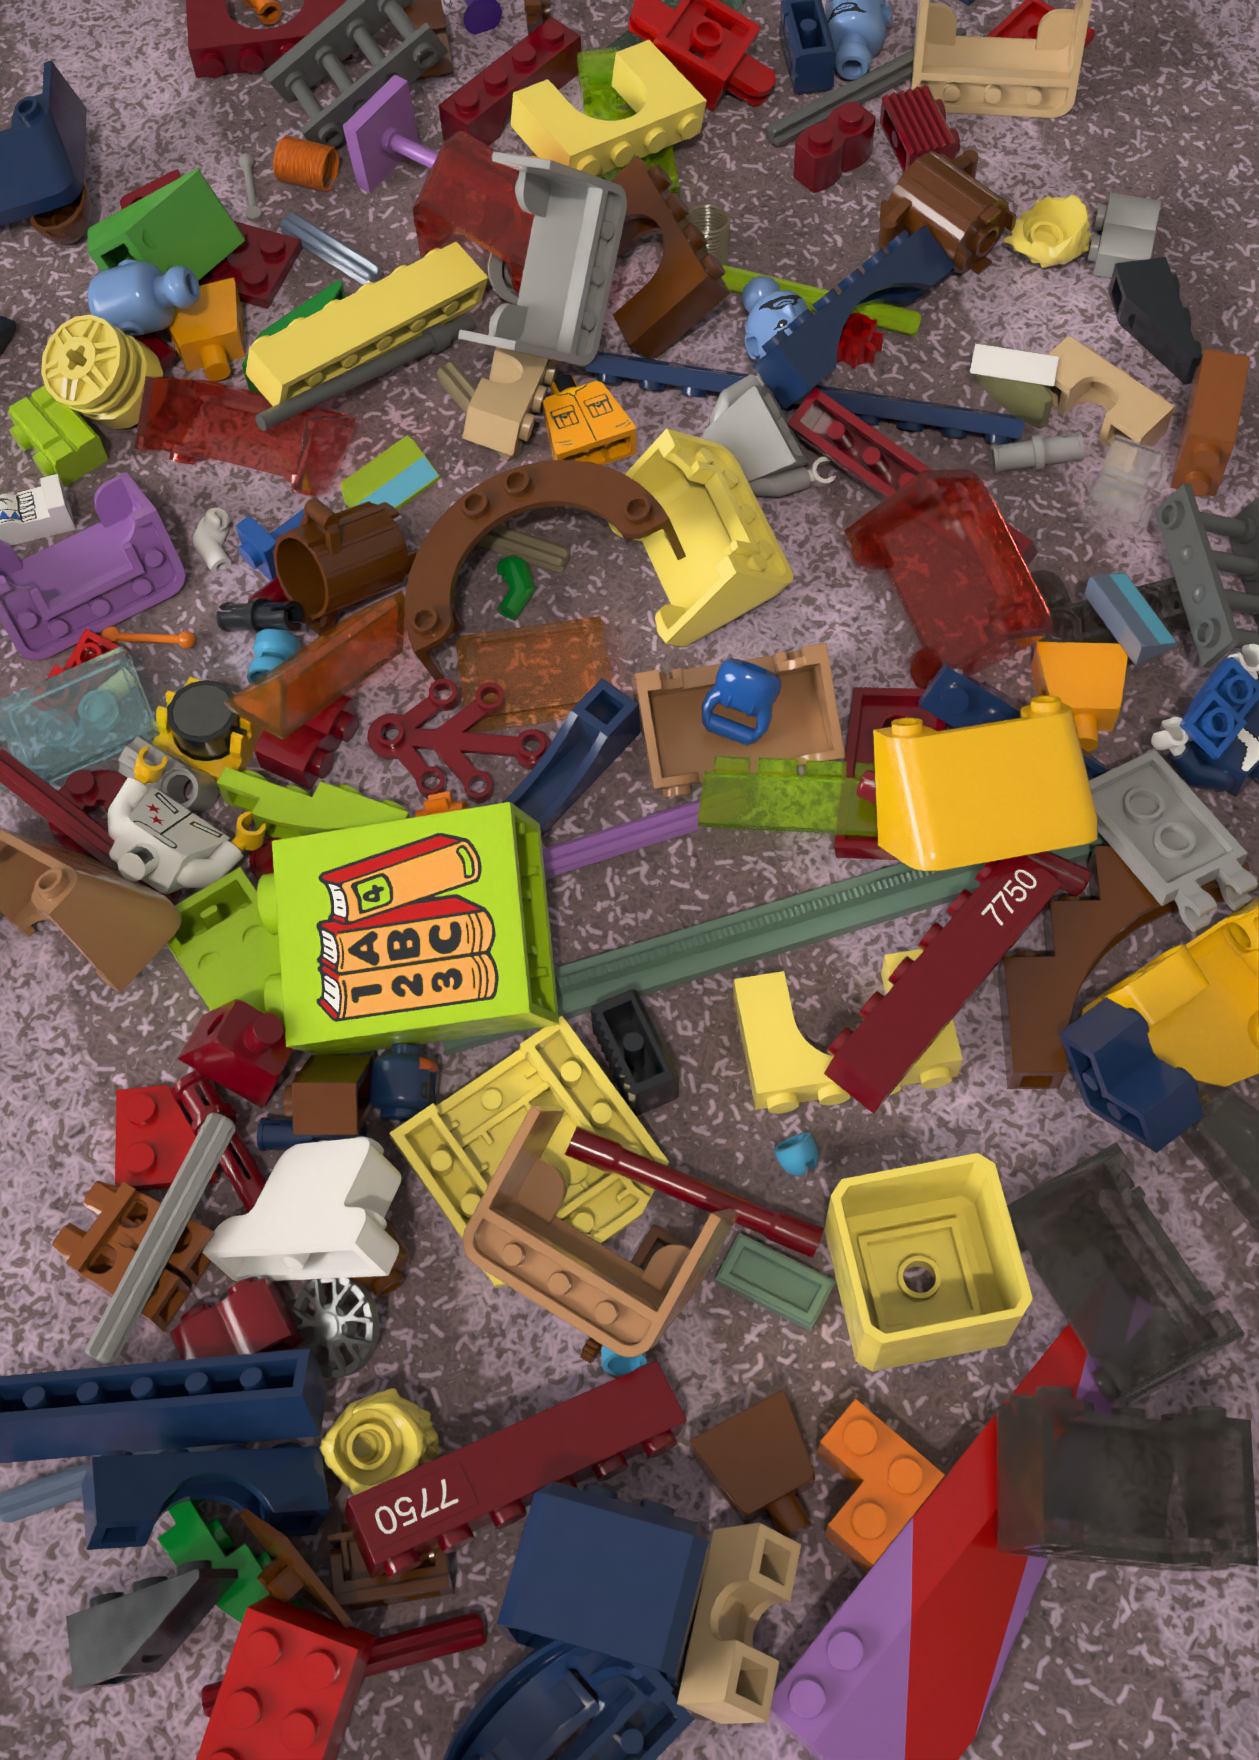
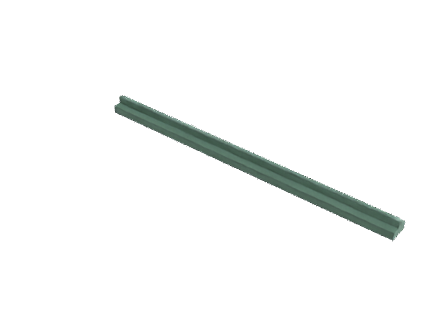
(757, 935)

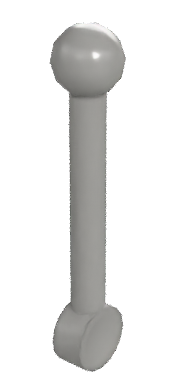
(252, 213)

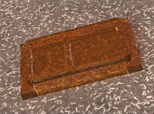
(537, 666)

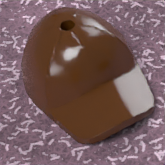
(55, 225)

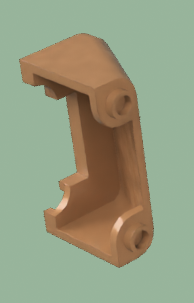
(681, 749)
(102, 913)

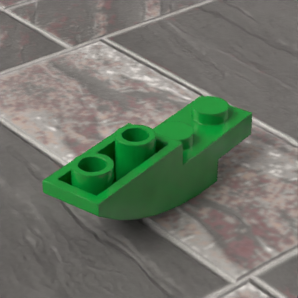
(198, 1539)

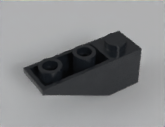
(1151, 311)
(140, 1631)

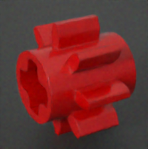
(859, 340)

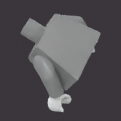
(758, 435)

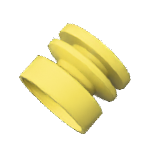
(98, 370)

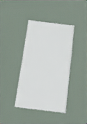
(1014, 364)

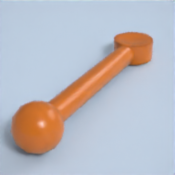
(185, 639)

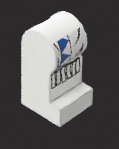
(35, 512)

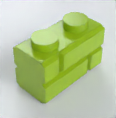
(57, 437)

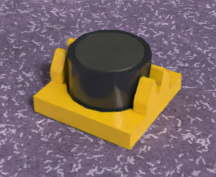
(205, 728)

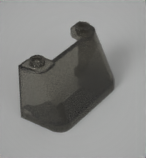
(1119, 1279)

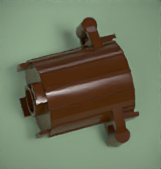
(952, 205)
(340, 559)

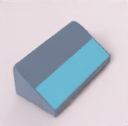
(1128, 616)

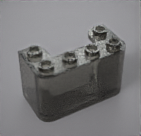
(1124, 1485)

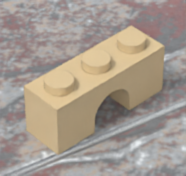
(504, 404)
(1131, 407)
(743, 1577)

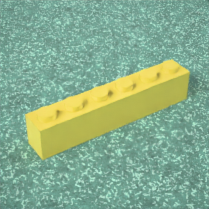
(366, 323)

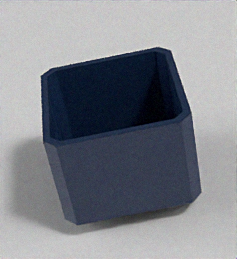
(606, 1577)

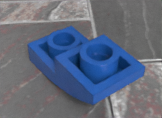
(1220, 706)

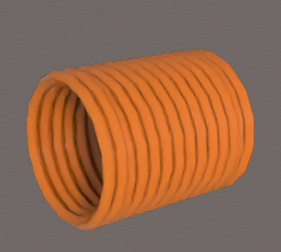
(305, 163)

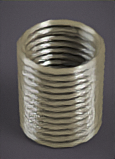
(715, 226)

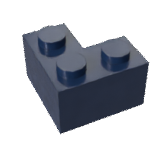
(1126, 1080)

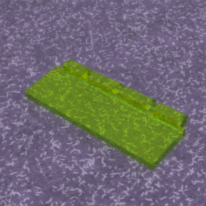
(783, 800)

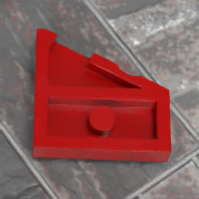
(150, 1138)

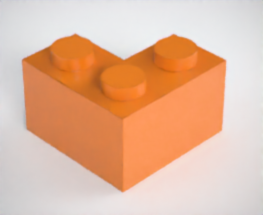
(888, 1478)

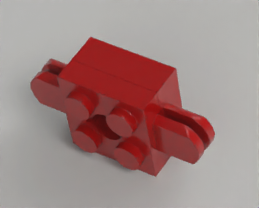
(712, 32)

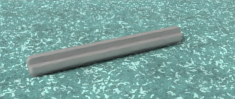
(160, 1240)

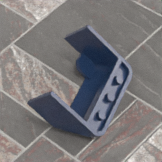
(43, 151)

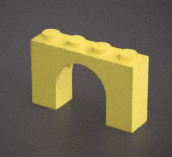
(652, 86)
(790, 1070)

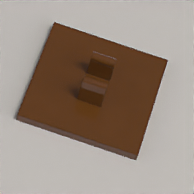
(290, 1571)

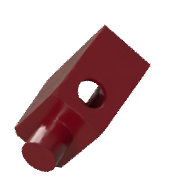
(239, 1050)

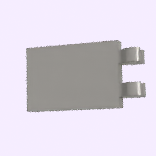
(1170, 838)

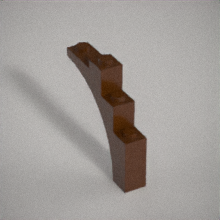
(1078, 932)

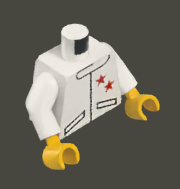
(166, 841)

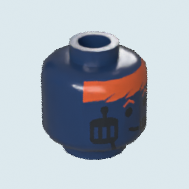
(403, 1082)

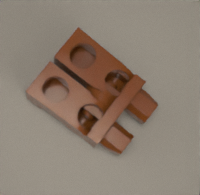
(113, 1239)

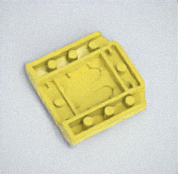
(468, 1134)

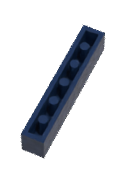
(161, 1405)

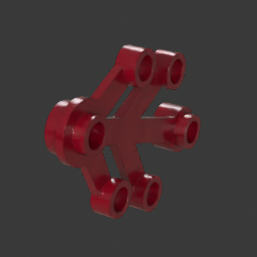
(452, 739)

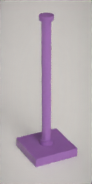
(384, 135)

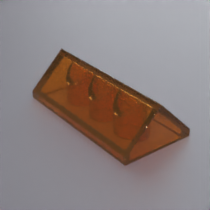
(324, 669)

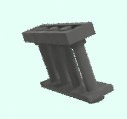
(332, 43)
(1197, 572)

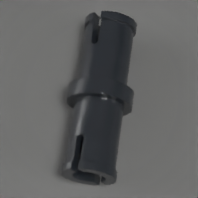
(260, 615)

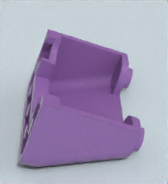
(90, 576)

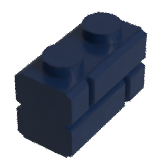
(807, 45)

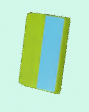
(391, 477)

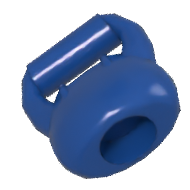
(747, 690)

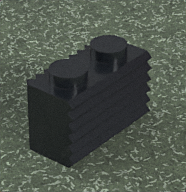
(634, 1052)

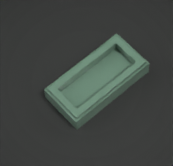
(775, 1282)

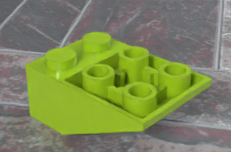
(225, 943)

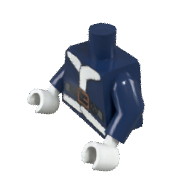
(1239, 761)

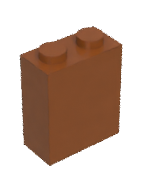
(1210, 421)

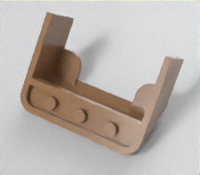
(566, 1271)

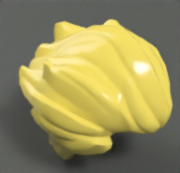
(379, 1440)

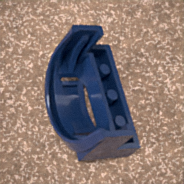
(544, 1704)

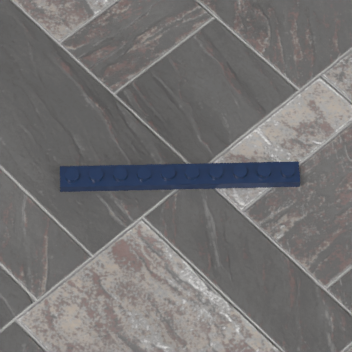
(867, 406)

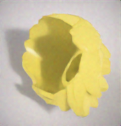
(1052, 231)

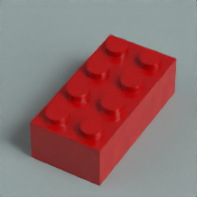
(286, 1686)

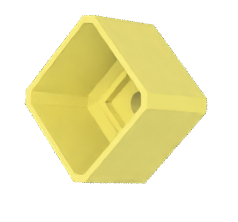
(936, 1218)

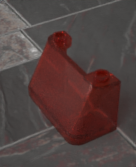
(952, 572)

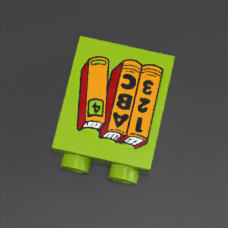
(410, 932)

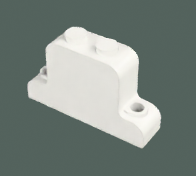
(315, 1217)

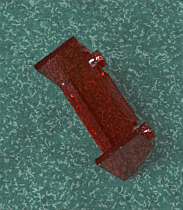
(477, 200)
(219, 423)

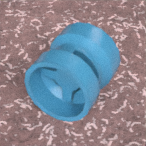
(271, 649)

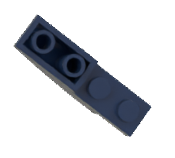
(967, 702)

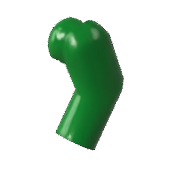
(520, 584)

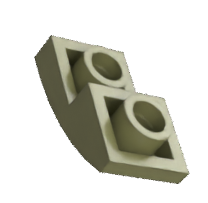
(1020, 398)

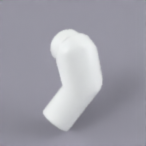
(210, 538)

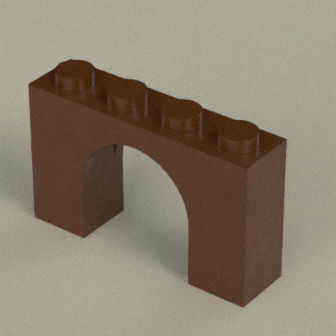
(687, 278)

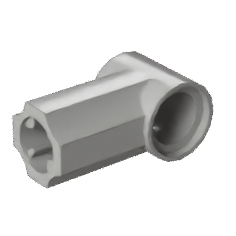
(173, 777)

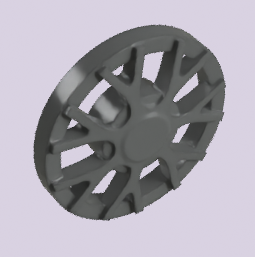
(336, 1324)

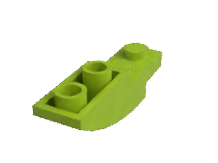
(295, 813)

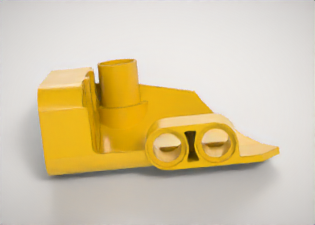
(1202, 1000)

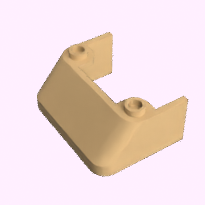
(997, 72)

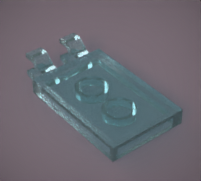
(77, 716)

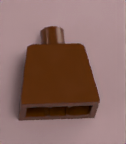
(759, 1464)

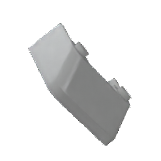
(565, 265)

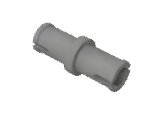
(1037, 452)

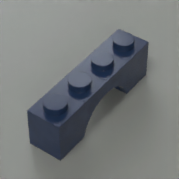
(131, 1492)

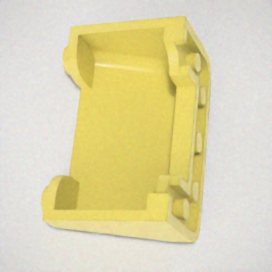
(726, 538)

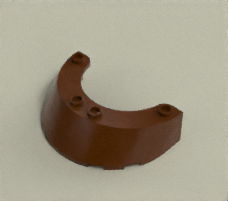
(433, 579)

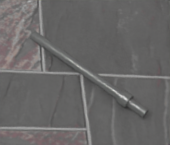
(432, 340)

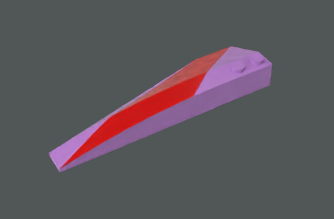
(935, 1617)

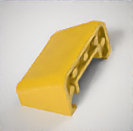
(983, 789)

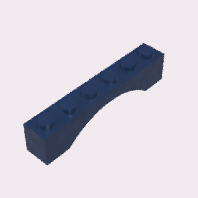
(810, 353)
(580, 752)

